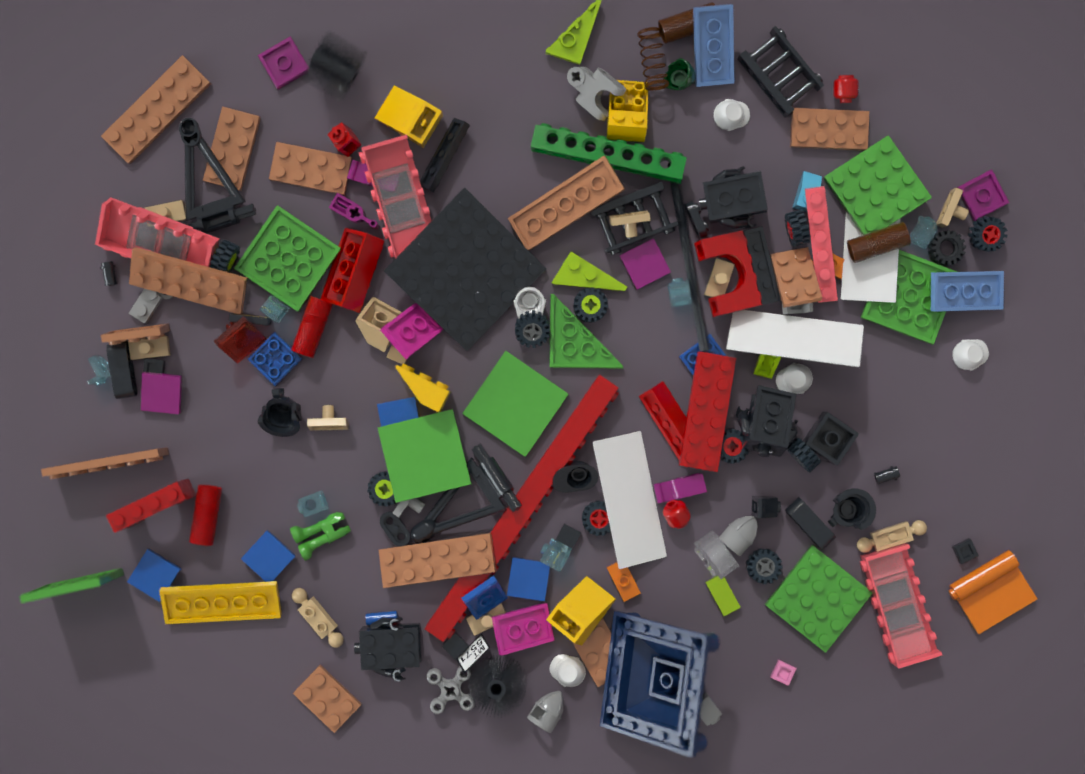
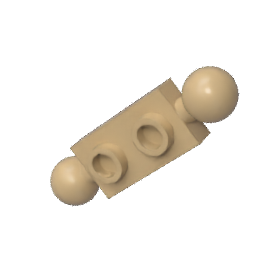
(891, 536)
(317, 617)

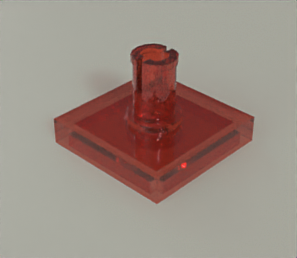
(240, 339)

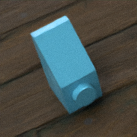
(807, 180)

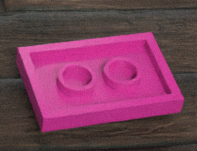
(411, 330)
(522, 629)

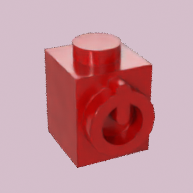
(344, 139)

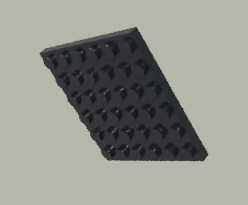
(464, 269)

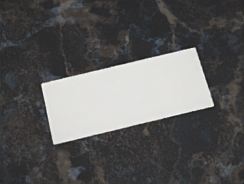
(871, 278)
(796, 337)
(629, 499)

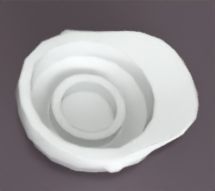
(731, 114)
(528, 300)
(970, 354)
(794, 378)
(567, 670)

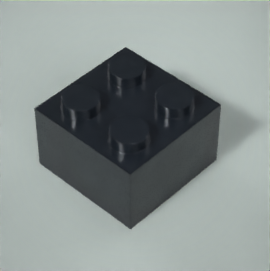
(830, 438)

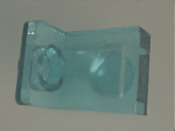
(923, 231)
(100, 368)

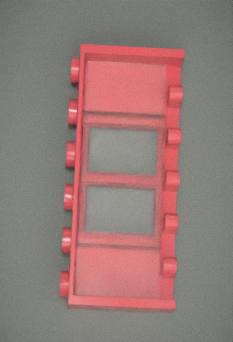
(899, 606)

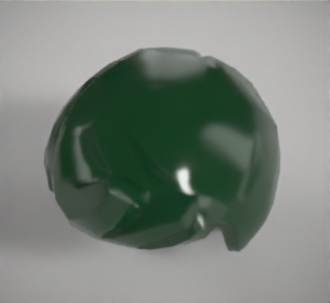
(680, 75)

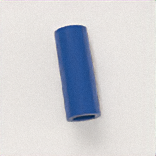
(372, 617)

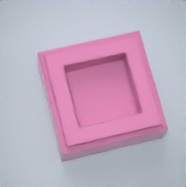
(783, 672)

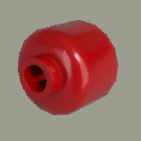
(846, 88)
(676, 514)

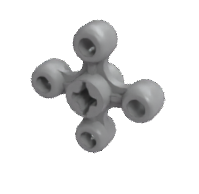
(445, 696)

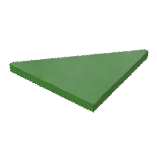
(573, 343)

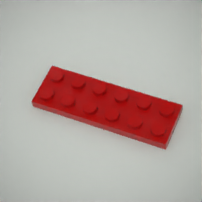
(707, 411)

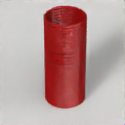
(311, 327)
(204, 518)

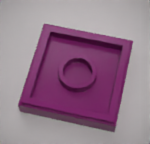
(283, 62)
(983, 195)
(645, 264)
(161, 393)

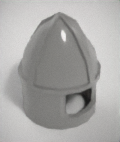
(740, 534)
(547, 711)

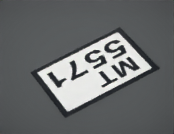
(473, 653)

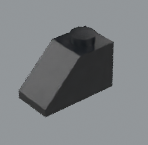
(765, 506)

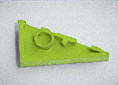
(573, 42)
(580, 273)

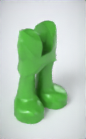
(307, 548)

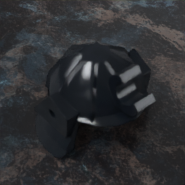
(280, 415)
(853, 508)

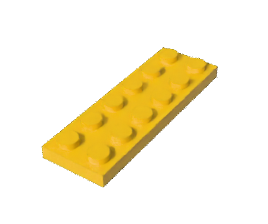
(220, 602)

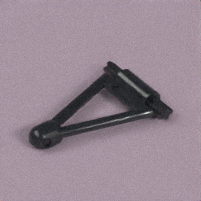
(215, 214)
(492, 483)

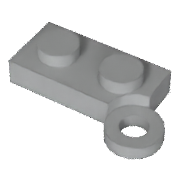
(147, 304)

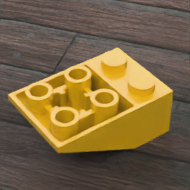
(628, 113)
(409, 116)
(427, 392)
(581, 610)

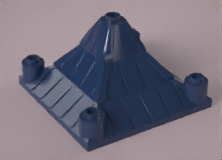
(656, 682)

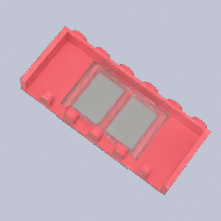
(396, 191)
(127, 226)

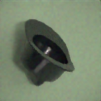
(575, 477)

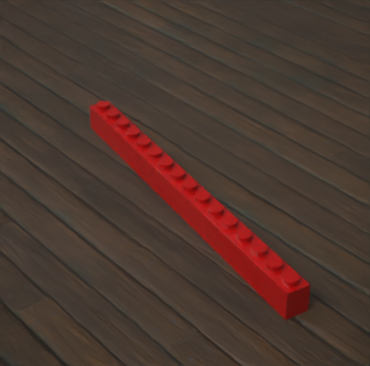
(530, 494)

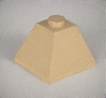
(372, 319)

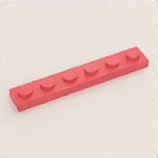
(821, 242)

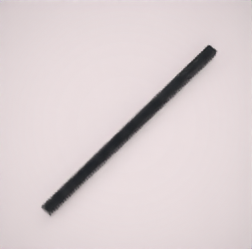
(691, 277)

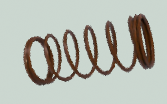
(652, 36)

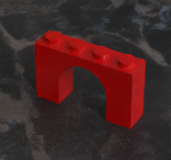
(734, 248)
(150, 505)

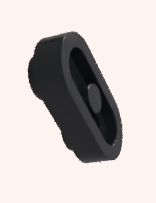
(693, 211)
(394, 529)

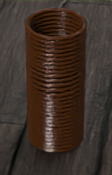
(678, 25)
(882, 242)

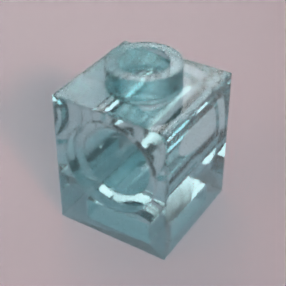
(679, 292)
(274, 308)
(318, 497)
(555, 554)

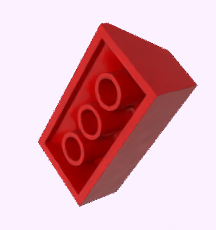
(352, 270)

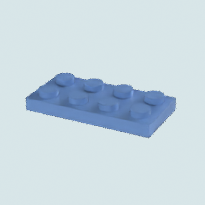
(714, 45)
(967, 291)

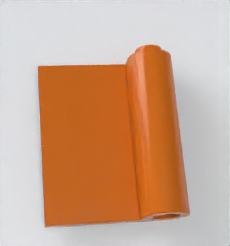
(992, 592)

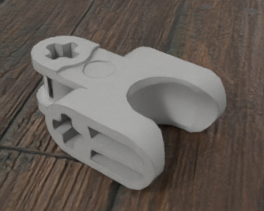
(592, 87)

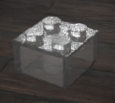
(716, 554)

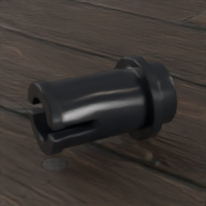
(109, 273)
(887, 475)

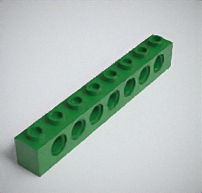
(578, 153)

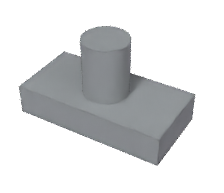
(414, 504)

